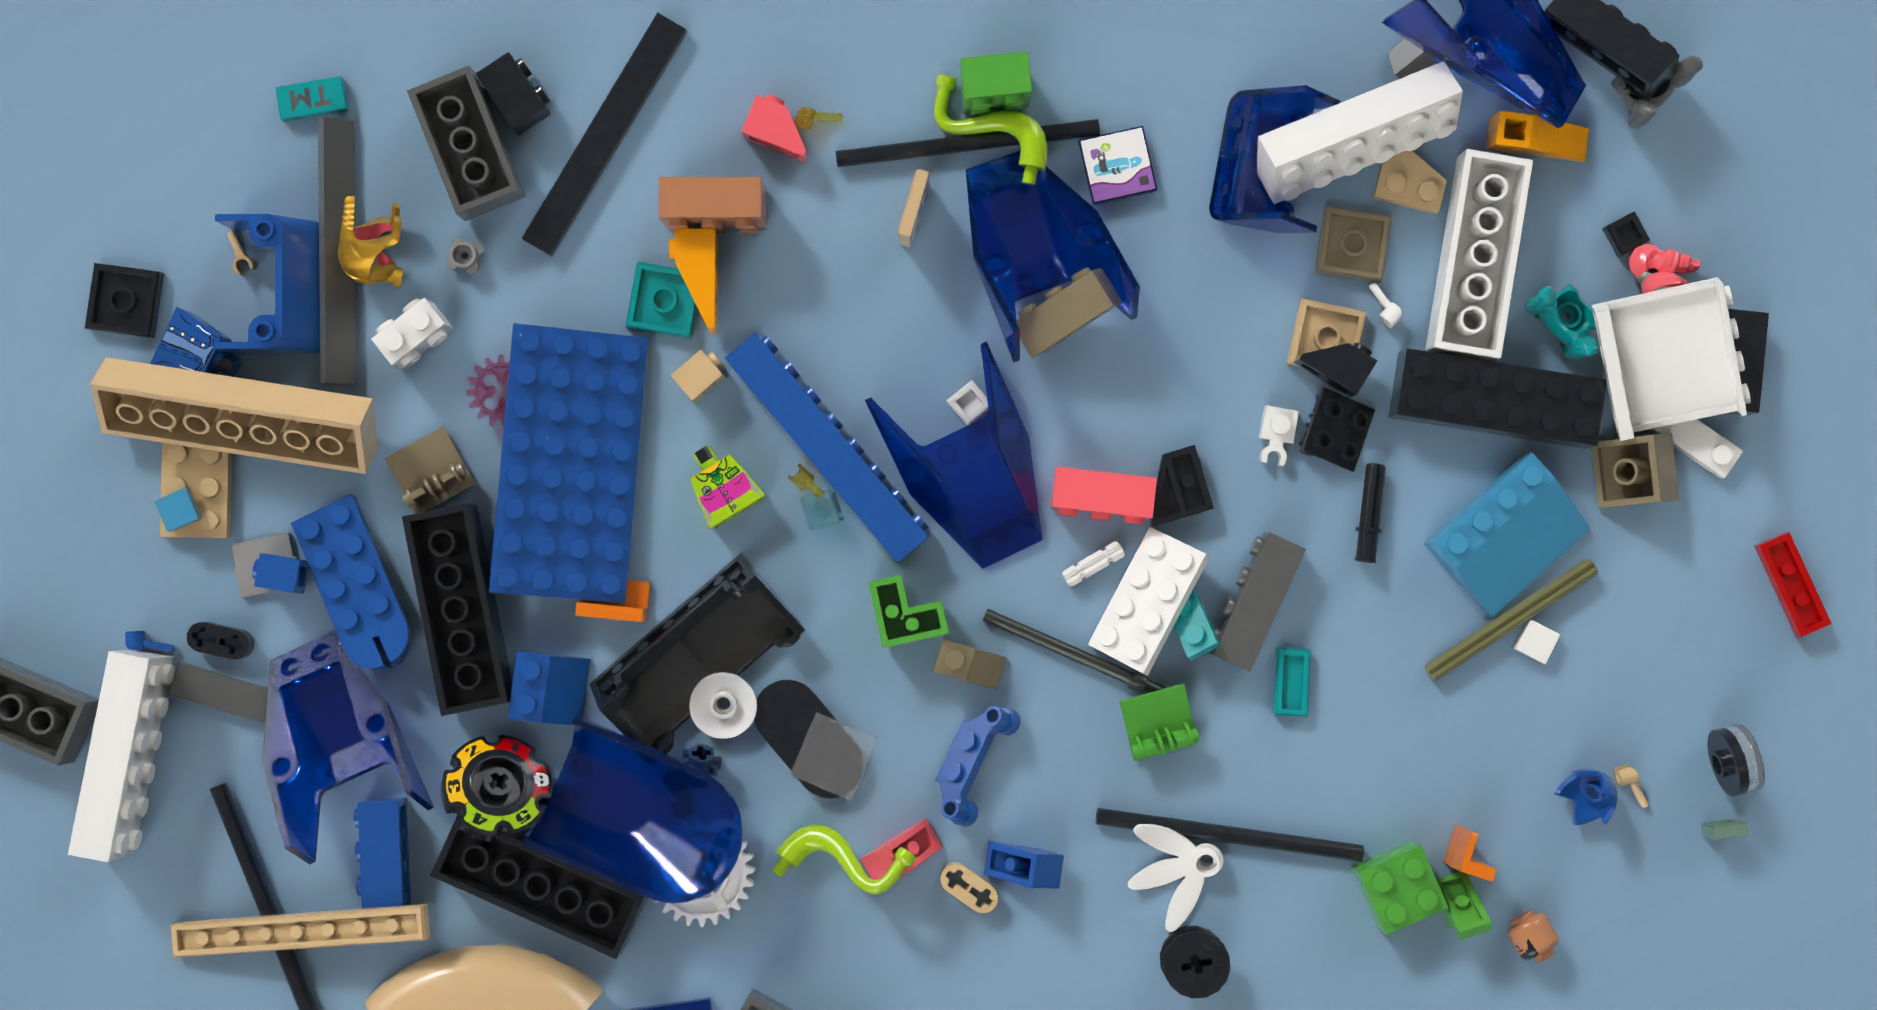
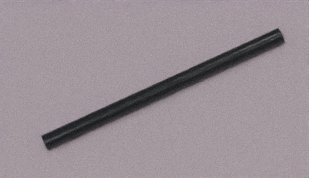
(959, 144)
(1234, 835)
(260, 891)

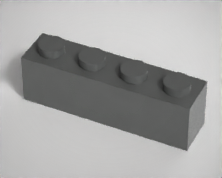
(1257, 599)

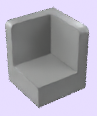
(1408, 59)

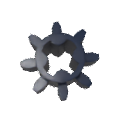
(703, 757)

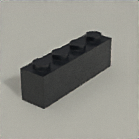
(1615, 43)

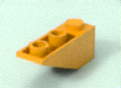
(1534, 137)

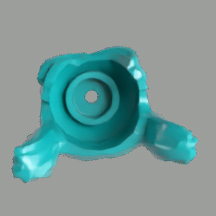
(1572, 331)

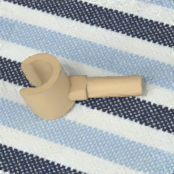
(240, 254)
(1626, 775)

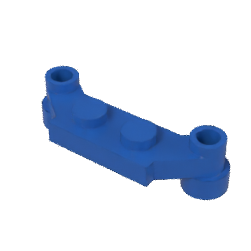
(966, 759)

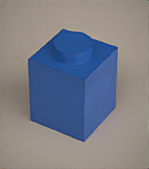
(280, 573)

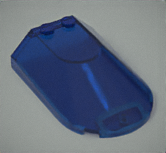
(639, 818)

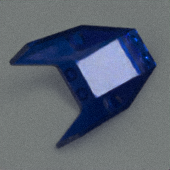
(1501, 48)
(1036, 240)
(976, 478)
(322, 731)

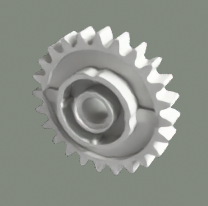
(721, 898)

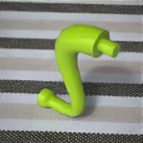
(1022, 126)
(823, 838)

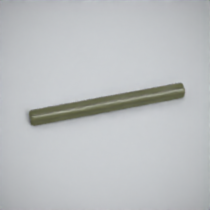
(1511, 619)

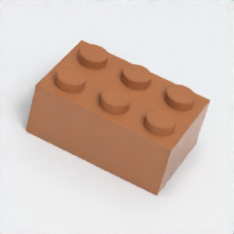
(713, 203)

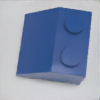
(548, 687)

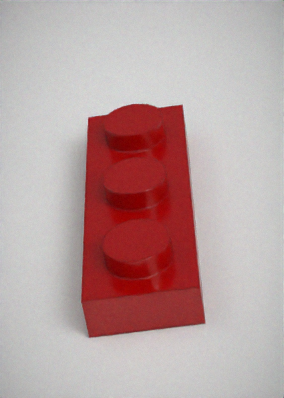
(1792, 584)

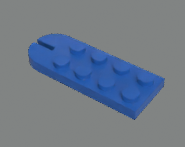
(354, 584)

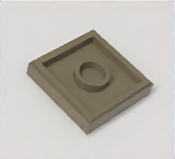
(1353, 244)

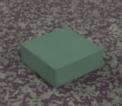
(1724, 828)

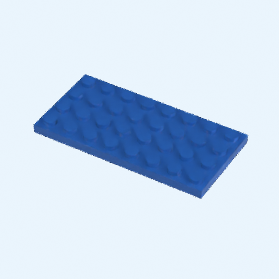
(568, 464)

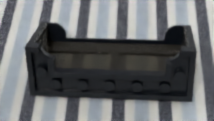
(712, 632)

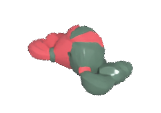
(1665, 262)

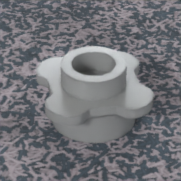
(460, 247)

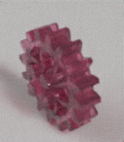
(483, 392)

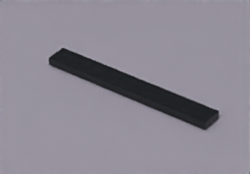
(604, 134)

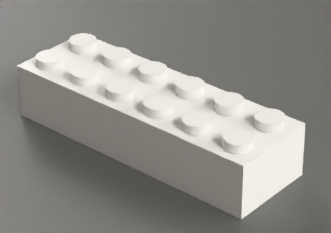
(1359, 132)
(1479, 255)
(121, 755)

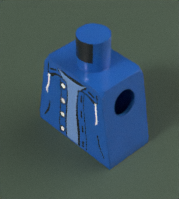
(190, 346)

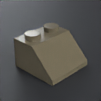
(1635, 471)

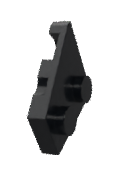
(1180, 487)

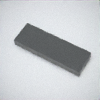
(220, 691)

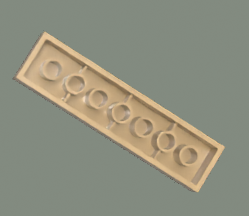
(235, 415)

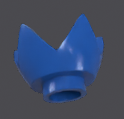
(1592, 794)

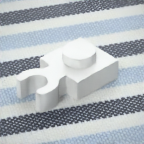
(1278, 428)

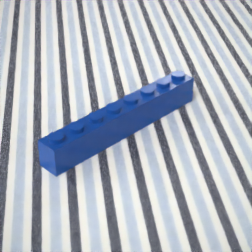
(827, 448)

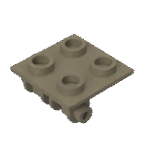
(430, 471)

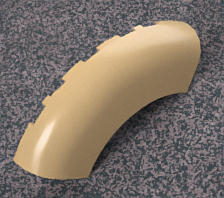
(486, 980)

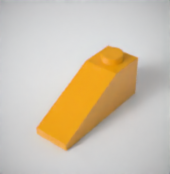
(697, 262)

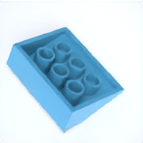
(1508, 534)

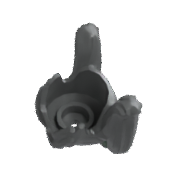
(1643, 109)

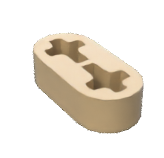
(973, 880)

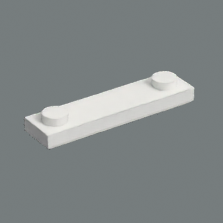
(1703, 446)

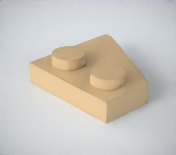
(1410, 183)

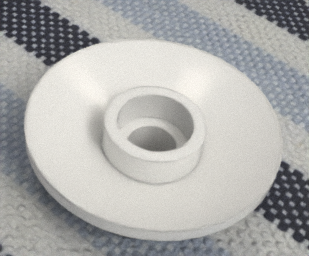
(720, 721)

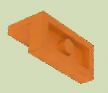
(632, 610)
(1461, 851)

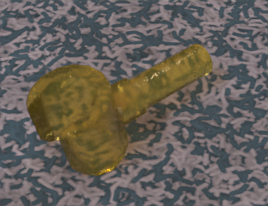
(807, 115)
(804, 480)

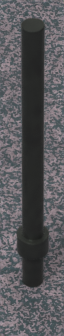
(1136, 680)

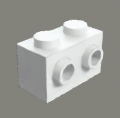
(412, 333)

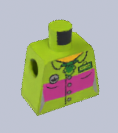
(723, 487)

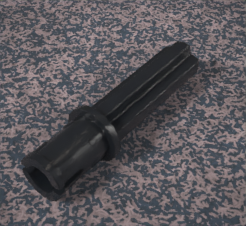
(1370, 513)

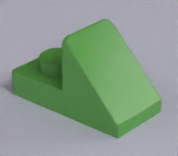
(1465, 908)

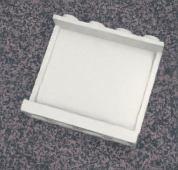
(1670, 356)

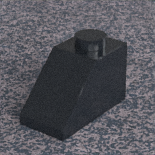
(1340, 366)

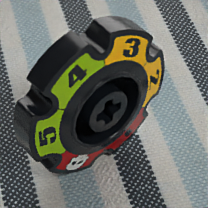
(489, 810)

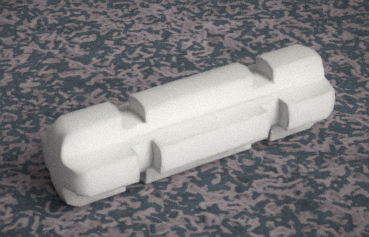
(1093, 563)

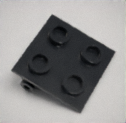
(1337, 429)

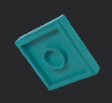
(661, 302)

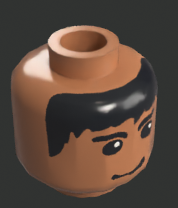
(1533, 936)

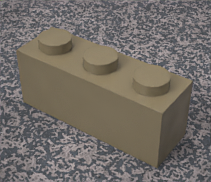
(1066, 311)

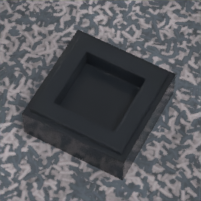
(1626, 234)

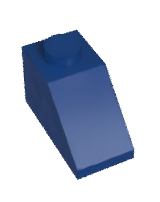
(1024, 865)

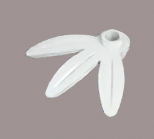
(1185, 865)

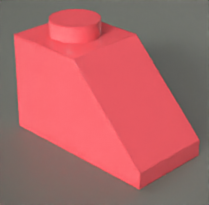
(773, 127)
(917, 839)

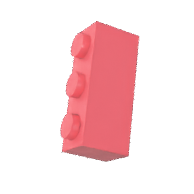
(1103, 494)

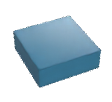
(178, 510)

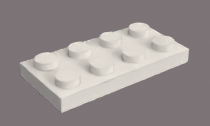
(1148, 600)

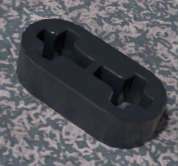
(219, 648)

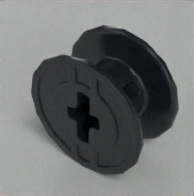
(1211, 972)

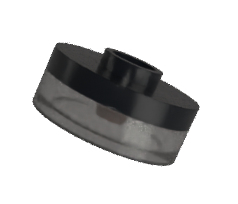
(1736, 760)

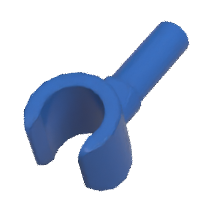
(136, 640)

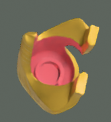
(361, 247)

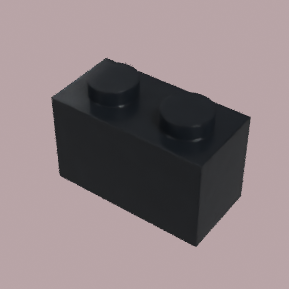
(513, 93)

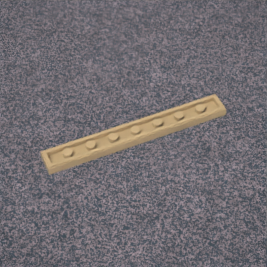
(300, 930)

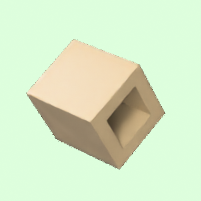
(699, 375)

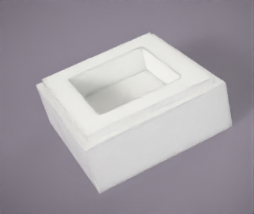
(969, 403)
(1536, 641)

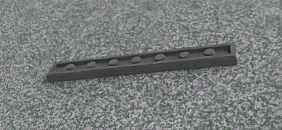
(336, 289)

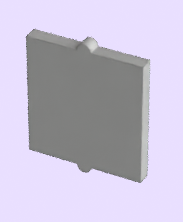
(246, 554)

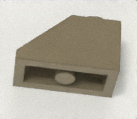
(969, 664)

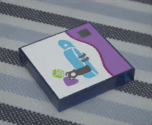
(1117, 165)

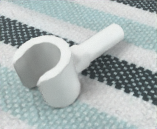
(1391, 312)

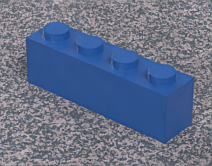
(383, 852)

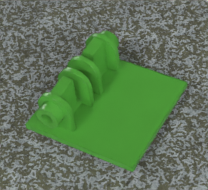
(1159, 722)

